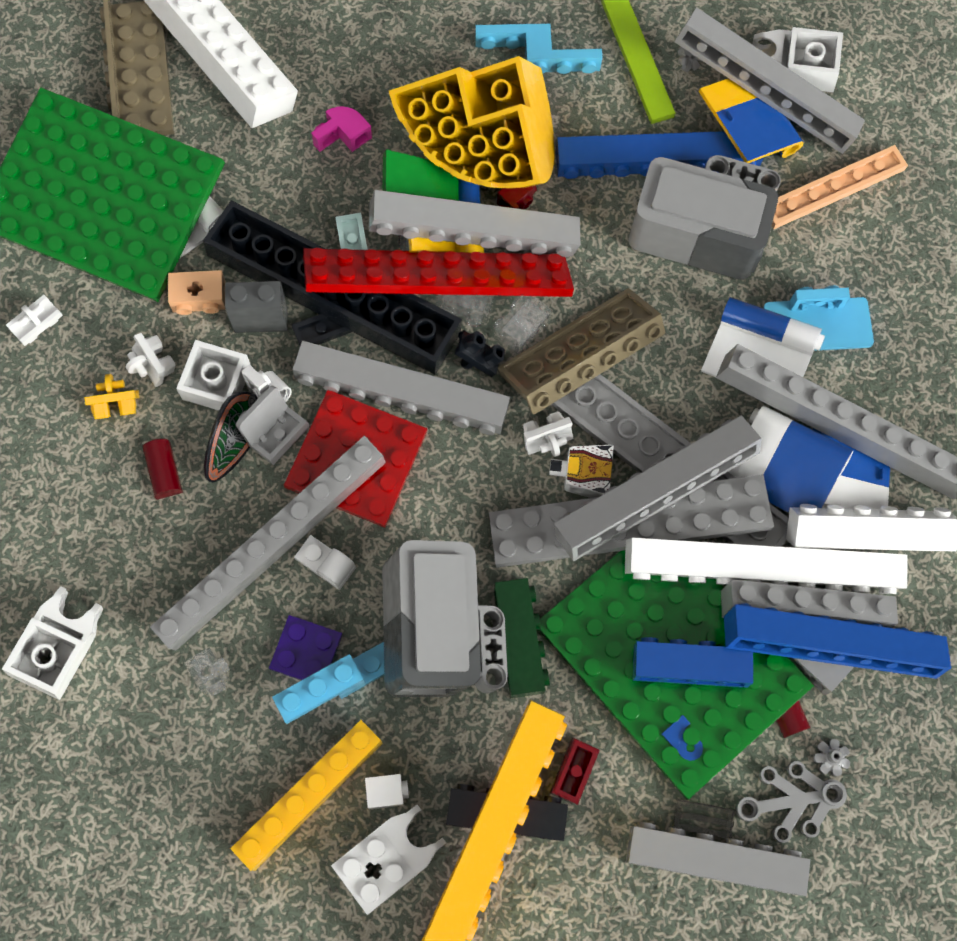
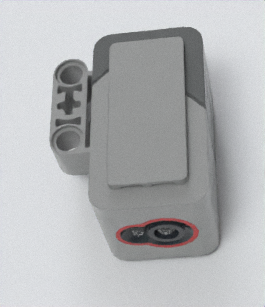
(706, 215)
(435, 623)

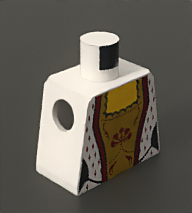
(586, 469)

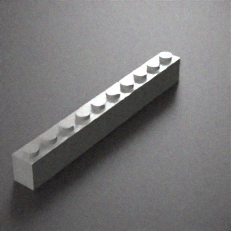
(840, 419)
(268, 544)

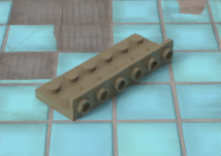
(137, 66)
(583, 349)

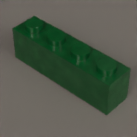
(522, 644)

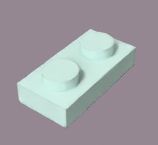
(351, 232)

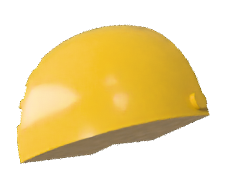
(483, 123)

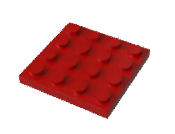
(335, 430)

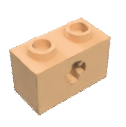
(184, 288)

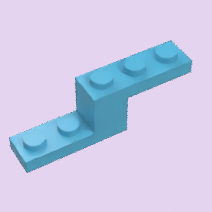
(538, 47)
(336, 679)

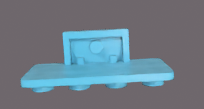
(841, 318)

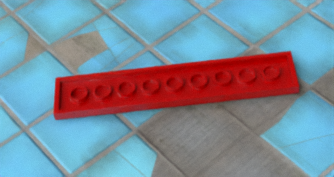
(436, 273)

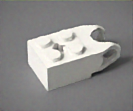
(806, 52)
(54, 635)
(394, 853)

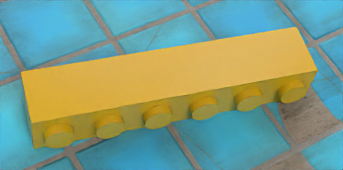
(306, 796)

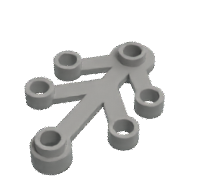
(796, 800)

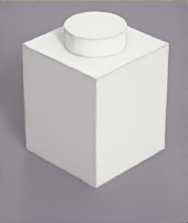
(386, 791)

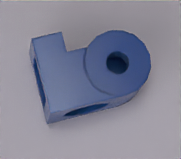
(674, 736)

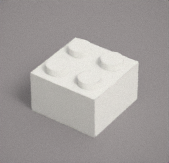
(212, 375)

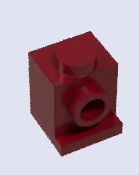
(516, 197)

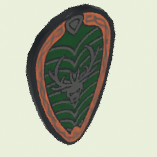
(226, 443)

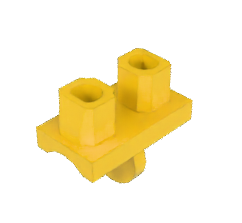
(100, 403)

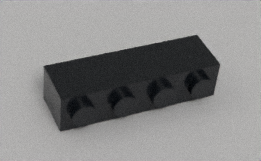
(544, 820)

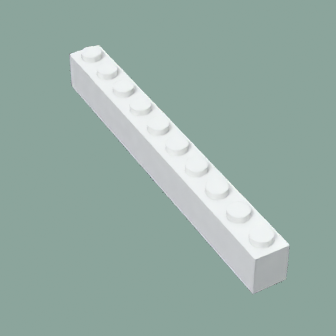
(765, 564)

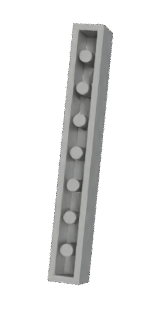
(770, 81)
(473, 224)
(401, 388)
(657, 487)

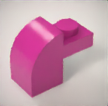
(342, 124)

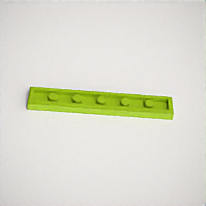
(639, 60)

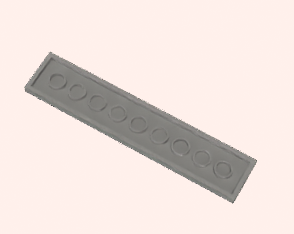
(642, 440)
(709, 512)

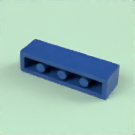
(691, 663)

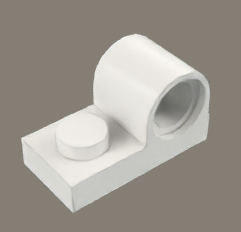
(260, 381)
(325, 562)

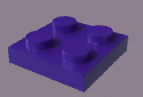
(304, 648)

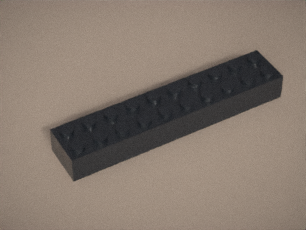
(273, 253)

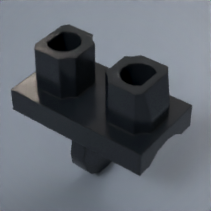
(478, 354)

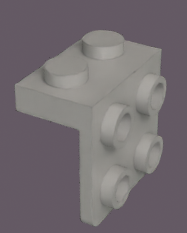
(271, 425)

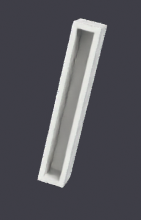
(872, 528)

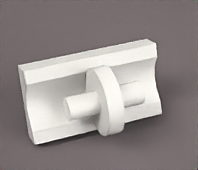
(34, 320)
(146, 362)
(548, 437)

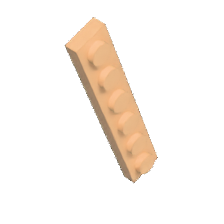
(838, 185)

